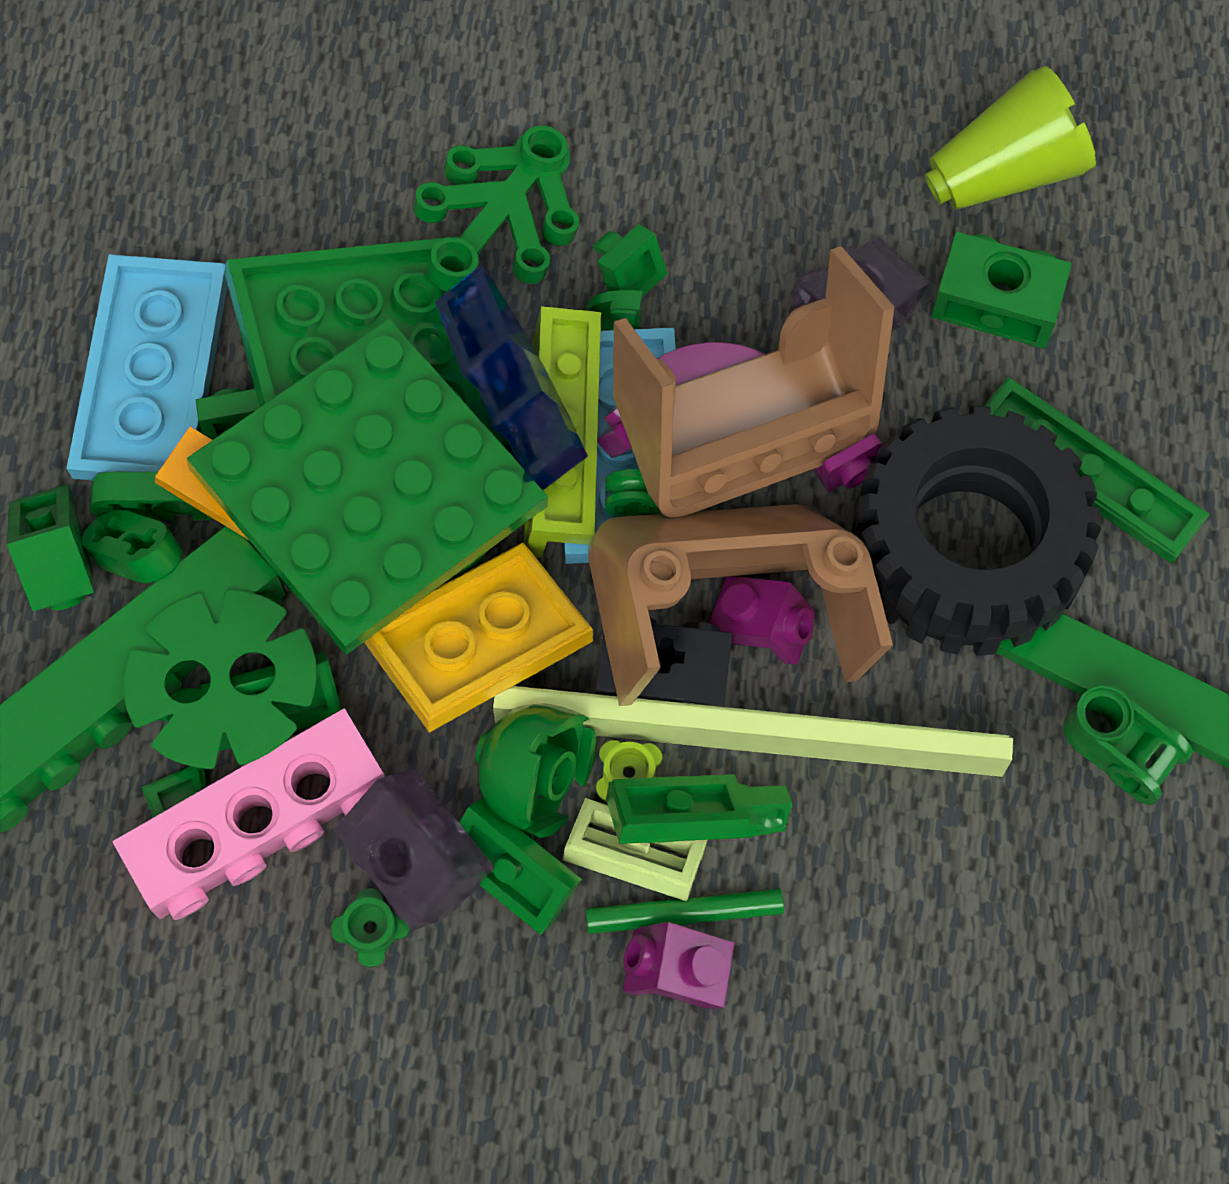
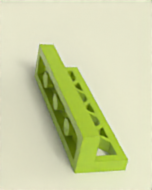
(570, 352)

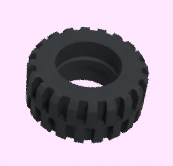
(995, 460)

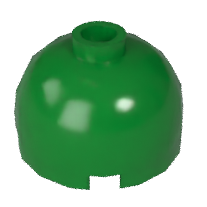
(530, 755)

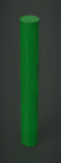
(681, 912)

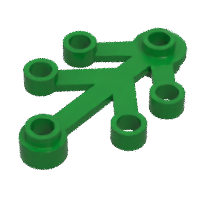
(501, 202)

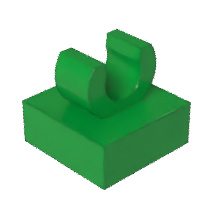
(631, 260)

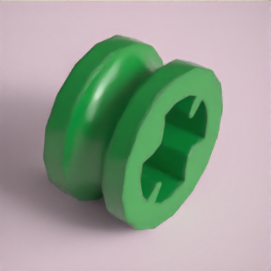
(628, 494)

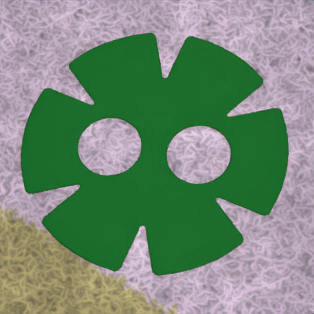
(248, 720)

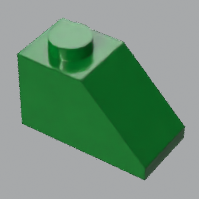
(49, 550)

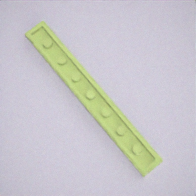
(776, 732)

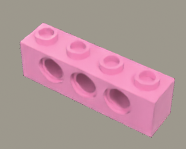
(157, 846)

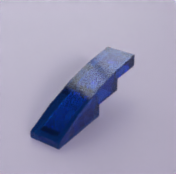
(510, 378)

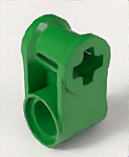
(1129, 745)

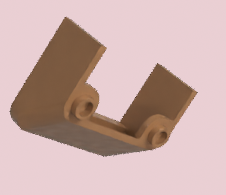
(765, 414)
(652, 558)

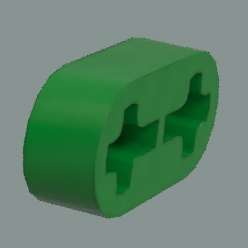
(132, 546)

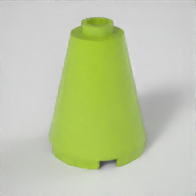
(1013, 145)

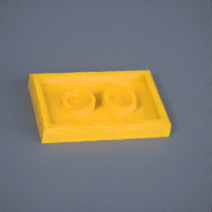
(479, 636)

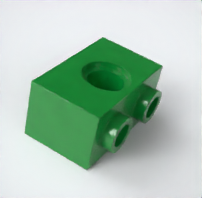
(971, 300)

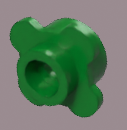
(351, 927)

